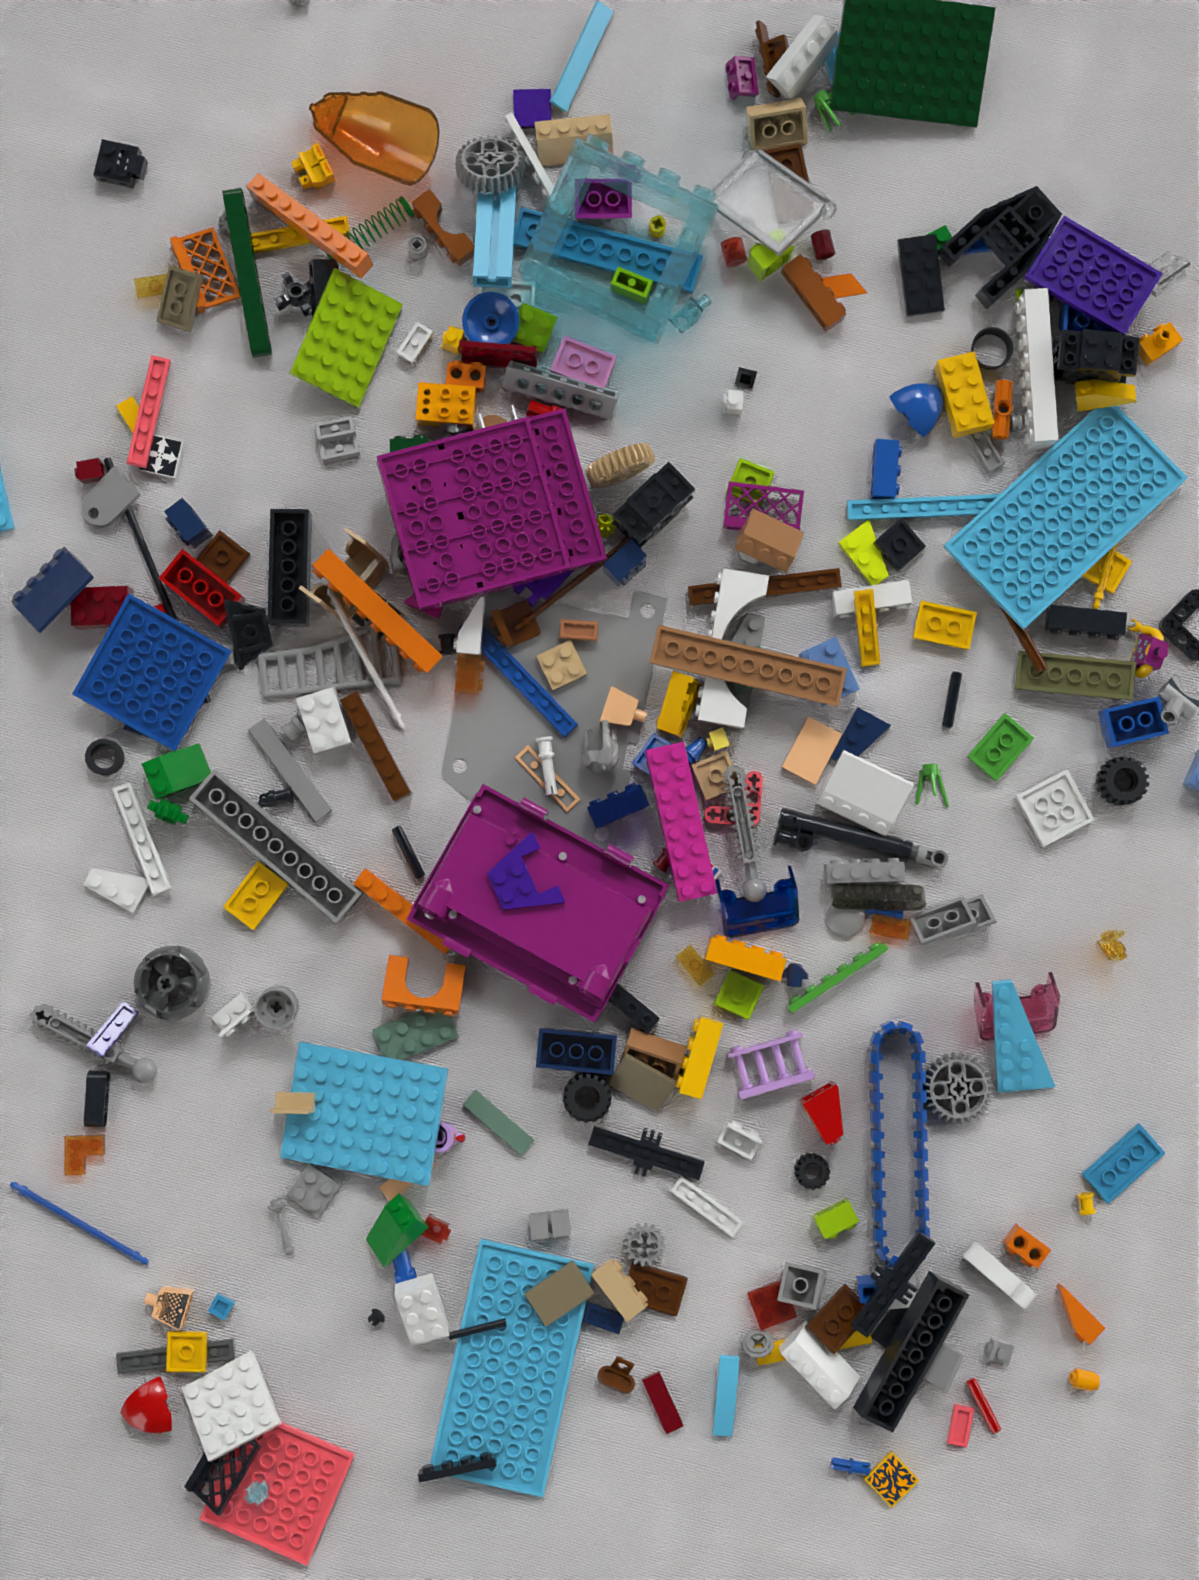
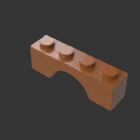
(457, 245)

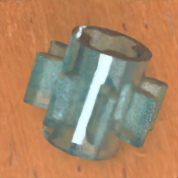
(256, 1492)

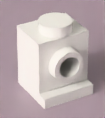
(732, 402)

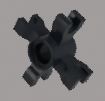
(298, 301)

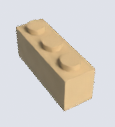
(620, 1289)

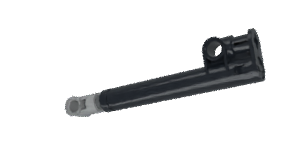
(797, 825)

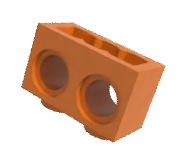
(467, 371)
(1028, 1243)

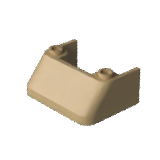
(364, 562)

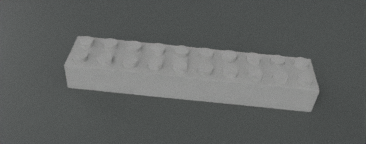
(276, 846)

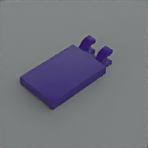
(542, 588)

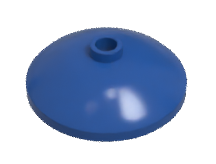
(489, 307)

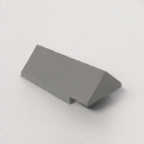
(952, 919)

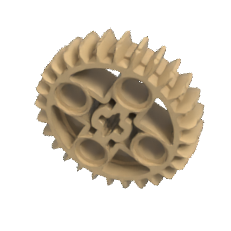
(620, 465)

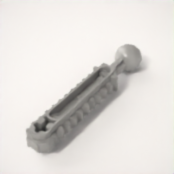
(754, 888)
(143, 1068)

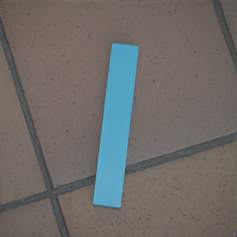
(581, 56)

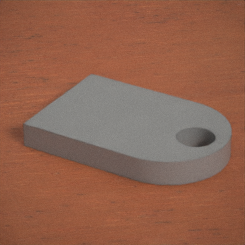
(110, 497)

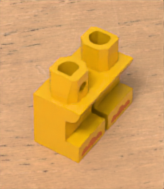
(316, 166)

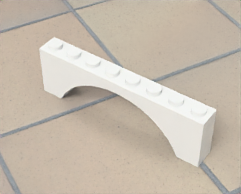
(735, 592)

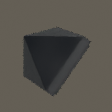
(746, 377)

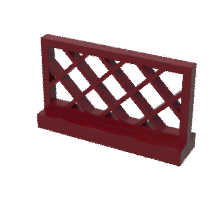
(497, 355)

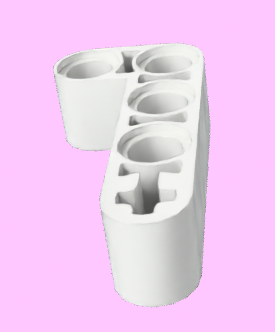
(1000, 1275)

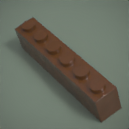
(376, 746)

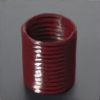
(822, 244)

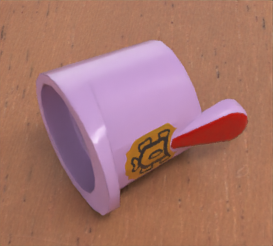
(448, 1137)

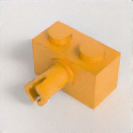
(1159, 343)

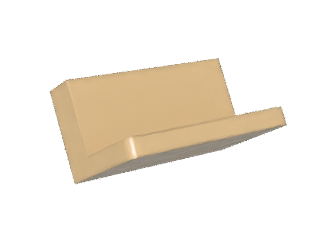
(294, 1103)

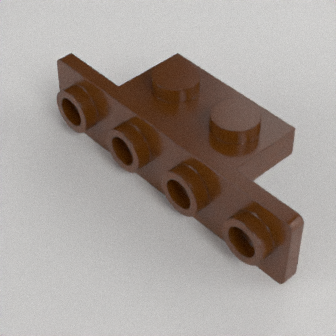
(771, 52)

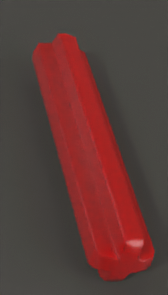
(983, 1405)

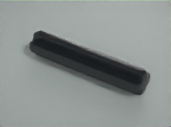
(952, 698)
(408, 852)

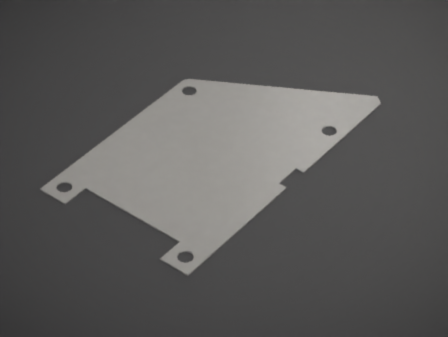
(501, 722)

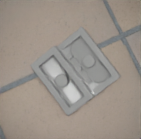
(337, 439)

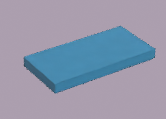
(1123, 1163)

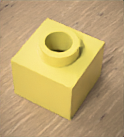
(717, 739)

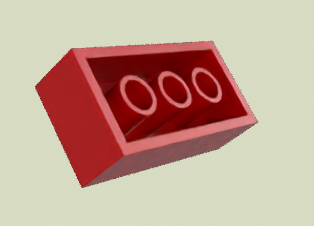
(199, 587)

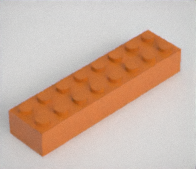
(377, 611)

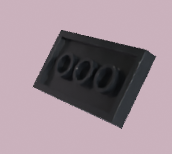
(920, 275)

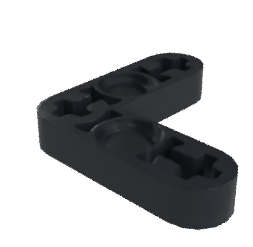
(1177, 622)

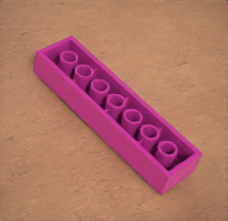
(680, 821)

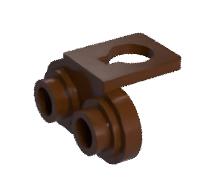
(617, 1377)

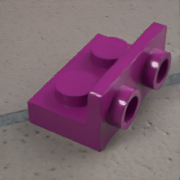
(741, 77)

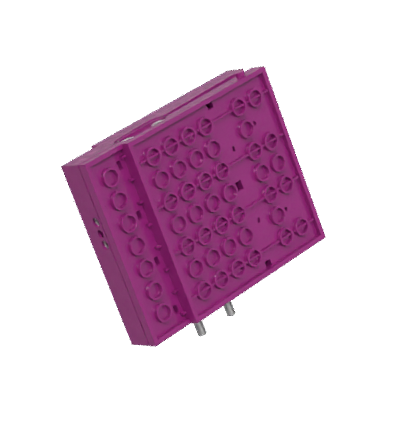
(491, 508)

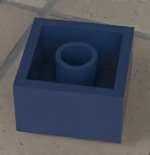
(186, 521)
(625, 563)

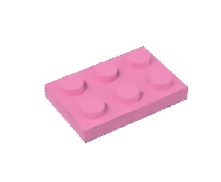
(583, 362)

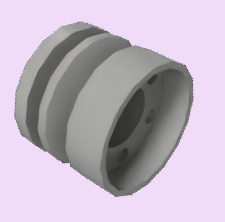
(267, 1014)

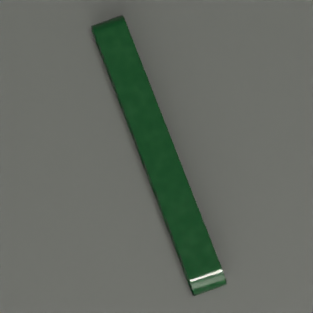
(247, 272)

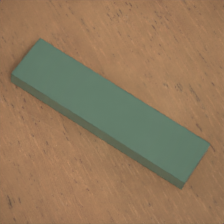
(498, 1122)

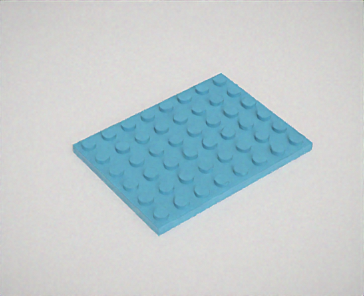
(368, 1114)

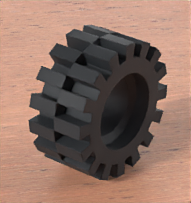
(816, 1182)

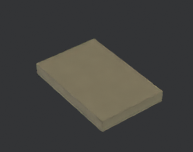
(179, 298)
(642, 1082)
(559, 1293)

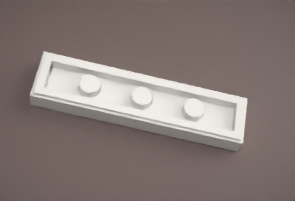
(706, 1206)

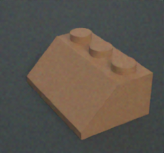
(768, 540)
(655, 1052)

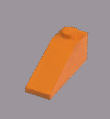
(1084, 1324)

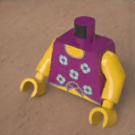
(1148, 650)

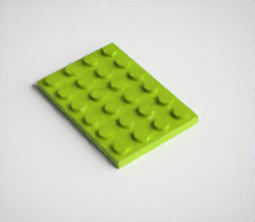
(345, 338)

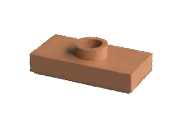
(578, 630)

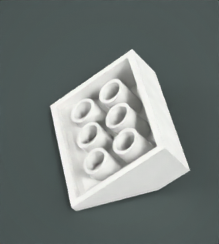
(864, 793)

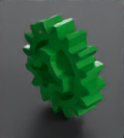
(168, 812)

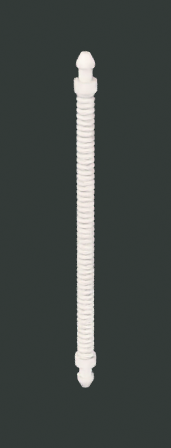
(362, 652)

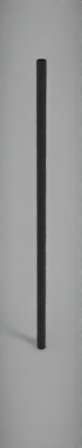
(148, 559)

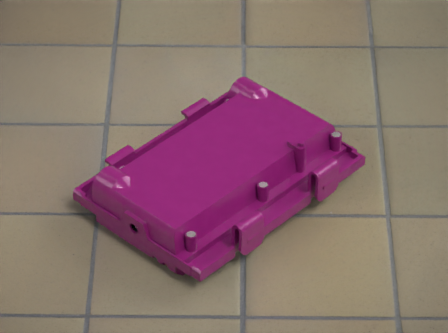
(561, 950)

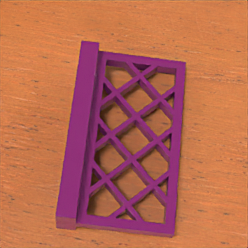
(736, 523)

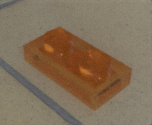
(890, 926)

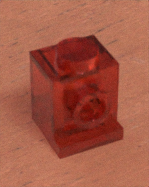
(430, 1233)

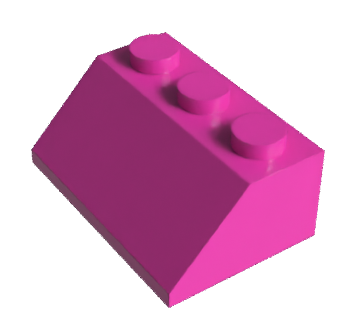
(604, 203)

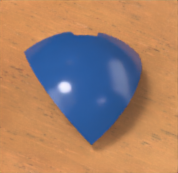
(920, 405)

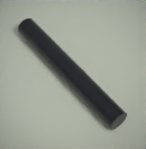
(477, 1329)

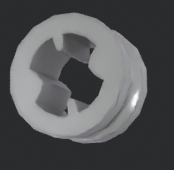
(1016, 422)

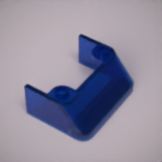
(775, 911)

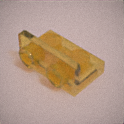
(1111, 947)

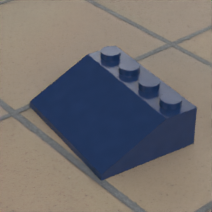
(52, 589)

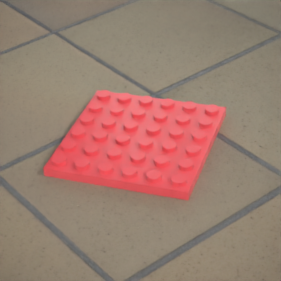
(303, 1486)

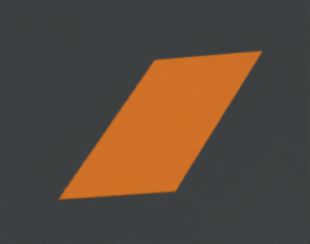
(844, 285)

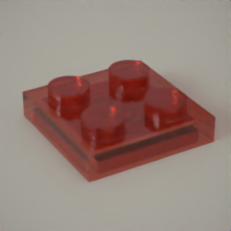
(767, 1307)

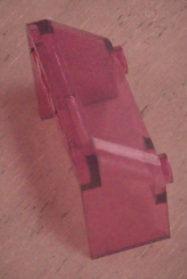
(1039, 1007)

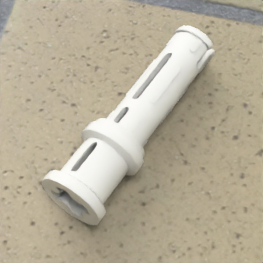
(546, 755)

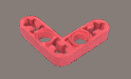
(758, 804)

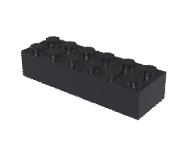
(289, 567)

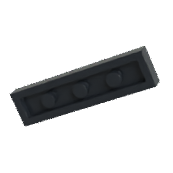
(451, 1468)

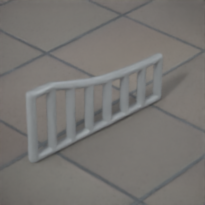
(317, 649)

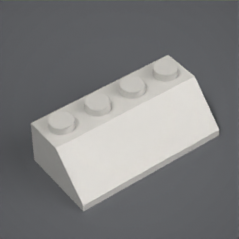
(803, 57)
(825, 1372)

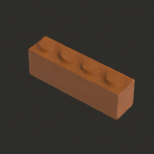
(813, 292)

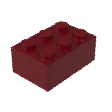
(97, 606)

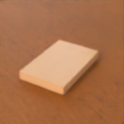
(811, 750)

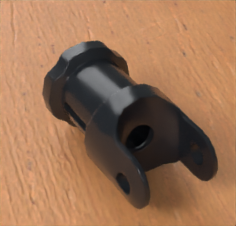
(274, 797)

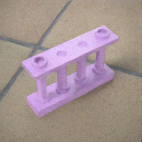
(784, 1078)

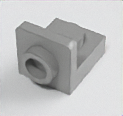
(998, 1351)

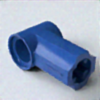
(403, 1267)

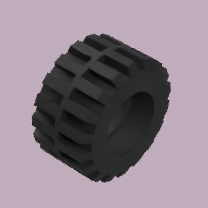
(1137, 776)
(579, 1112)

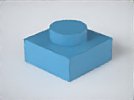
(221, 1306)

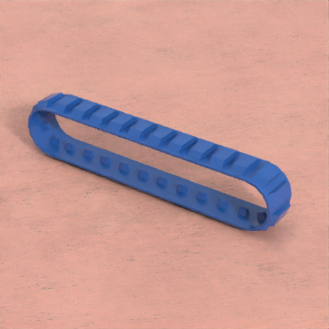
(876, 1134)

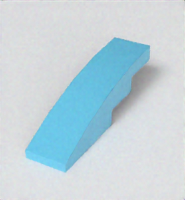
(725, 1395)

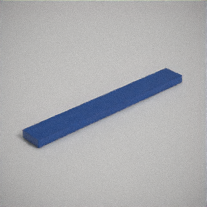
(526, 684)

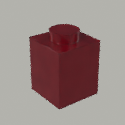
(89, 470)

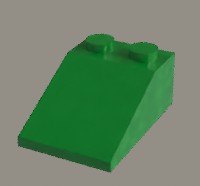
(176, 771)
(395, 1229)

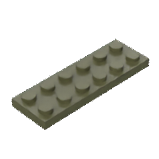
(1077, 676)

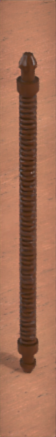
(525, 620)

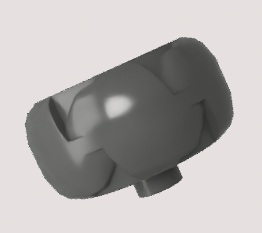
(156, 1002)

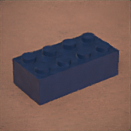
(576, 1050)

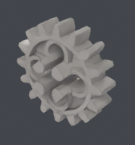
(634, 1252)

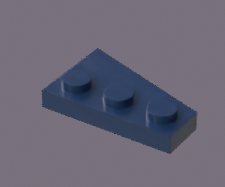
(859, 733)

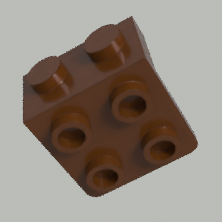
(506, 620)

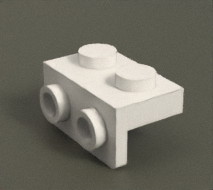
(739, 1140)

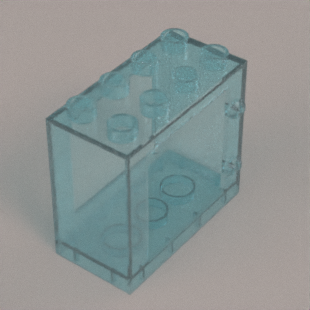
(627, 175)

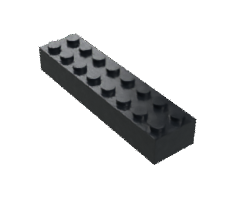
(911, 1351)

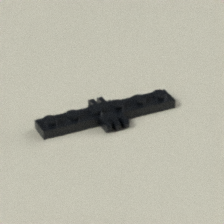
(646, 1152)
(893, 1284)

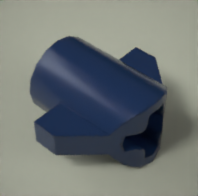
(795, 974)

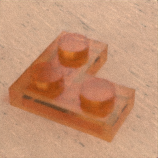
(76, 1149)

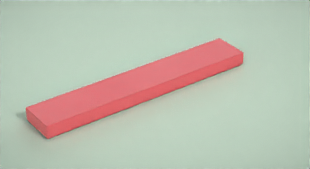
(148, 412)

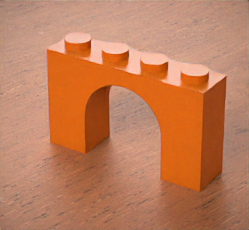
(445, 1001)

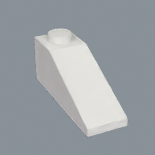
(471, 633)

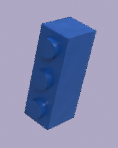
(885, 469)

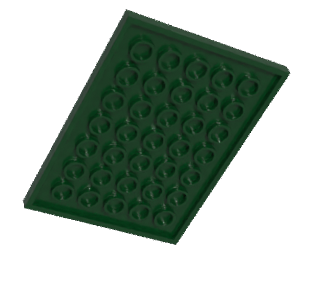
(912, 60)

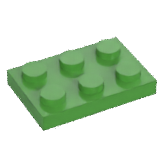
(1000, 747)

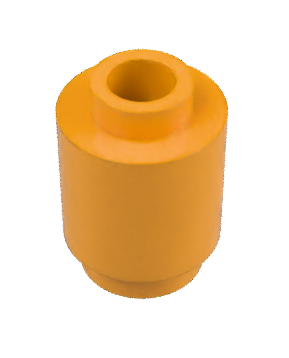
(1084, 1380)

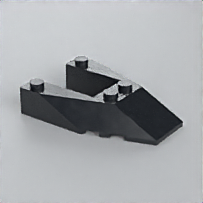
(1013, 232)

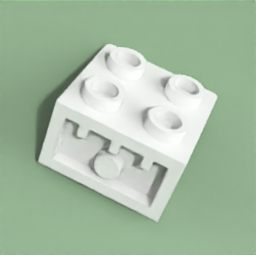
(236, 1012)

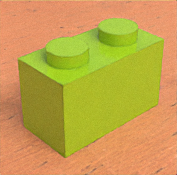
(631, 285)
(835, 1219)

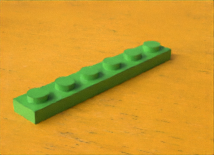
(843, 971)

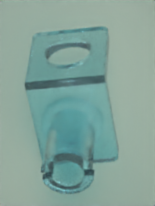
(691, 312)

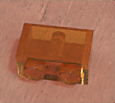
(468, 674)

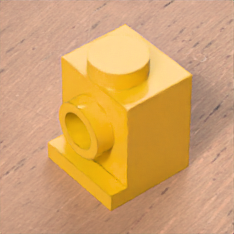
(451, 339)

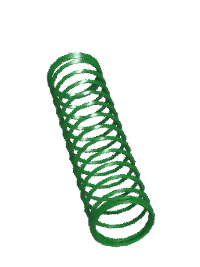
(406, 206)

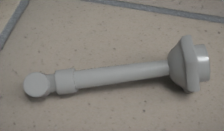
(277, 1206)

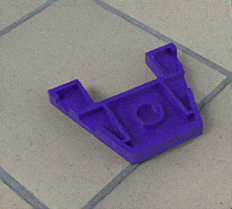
(513, 882)

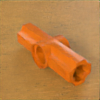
(1003, 398)

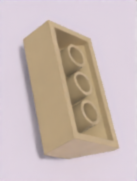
(557, 136)

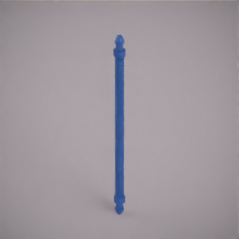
(24, 1191)

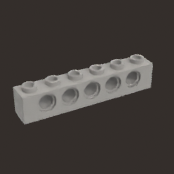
(570, 387)

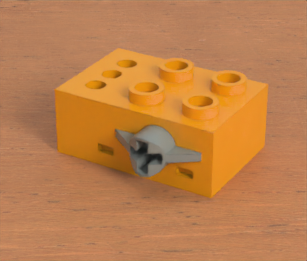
(446, 406)

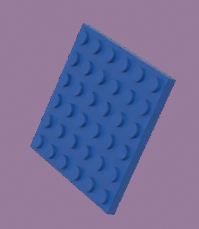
(152, 672)

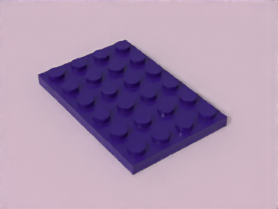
(1093, 276)

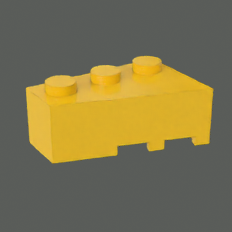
(678, 704)

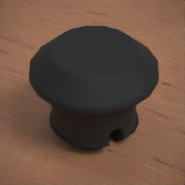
(376, 1316)

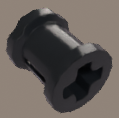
(447, 644)

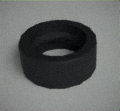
(89, 757)

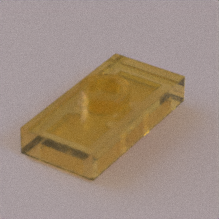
(150, 285)
(695, 965)

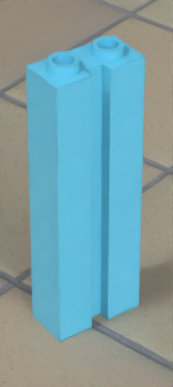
(495, 239)

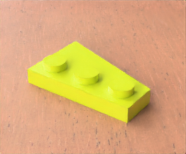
(864, 553)

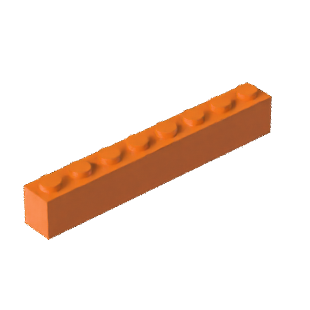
(309, 225)

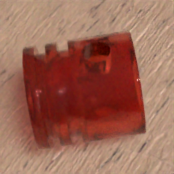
(733, 251)

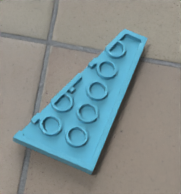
(1017, 1053)

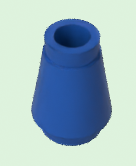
(695, 750)

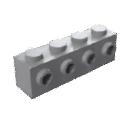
(864, 872)

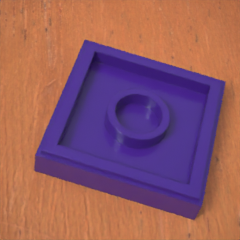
(531, 106)

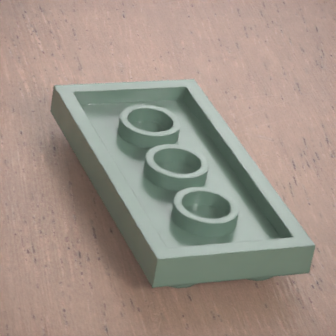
(414, 1034)

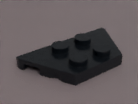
(248, 630)

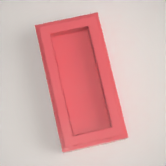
(960, 1425)

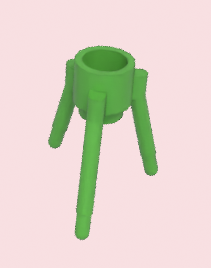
(822, 102)
(932, 773)

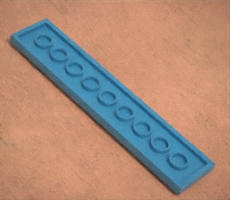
(605, 249)

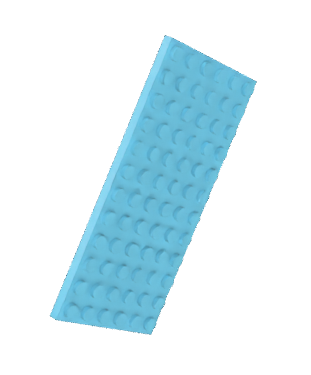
(1065, 513)
(512, 1379)

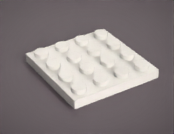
(231, 1406)

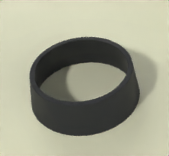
(1002, 335)

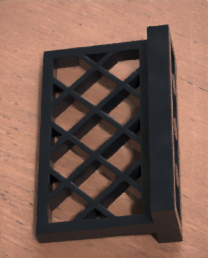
(204, 1474)

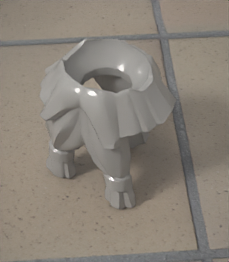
(601, 759)

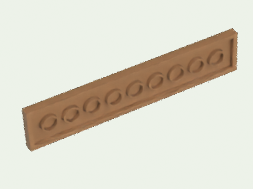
(748, 665)

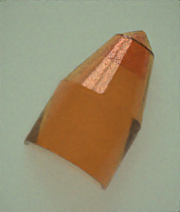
(379, 133)

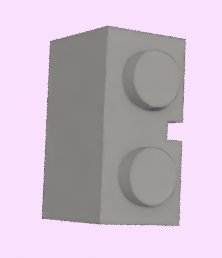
(550, 1224)

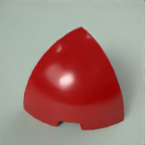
(148, 1408)

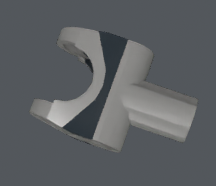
(1177, 701)

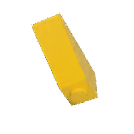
(1102, 394)

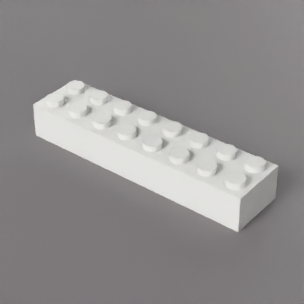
(1037, 369)

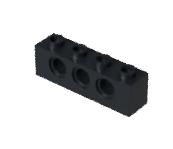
(633, 1008)

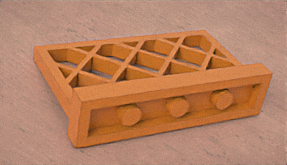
(185, 263)

